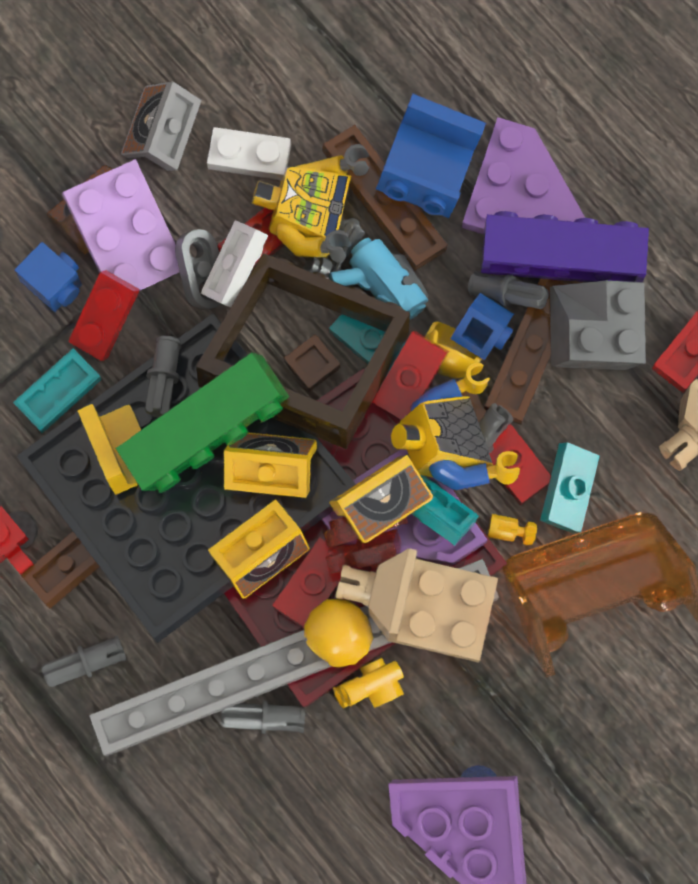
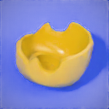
(458, 357)
(338, 632)

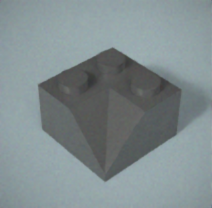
(598, 325)

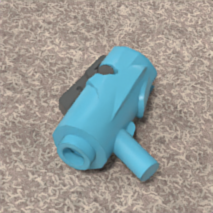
(385, 275)

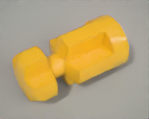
(508, 528)

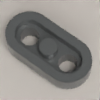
(196, 270)

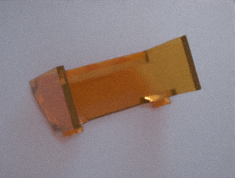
(597, 573)

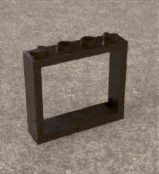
(298, 410)

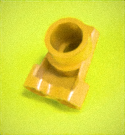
(377, 683)

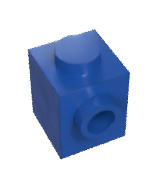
(50, 276)
(483, 327)

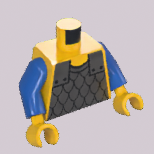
(447, 438)

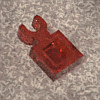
(365, 554)

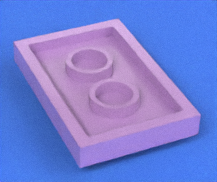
(123, 226)

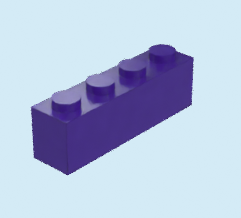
(564, 249)

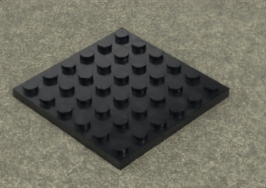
(155, 541)

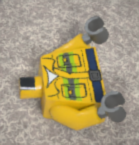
(311, 204)

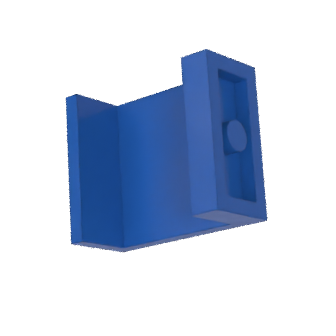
(430, 156)

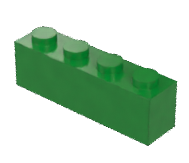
(202, 423)

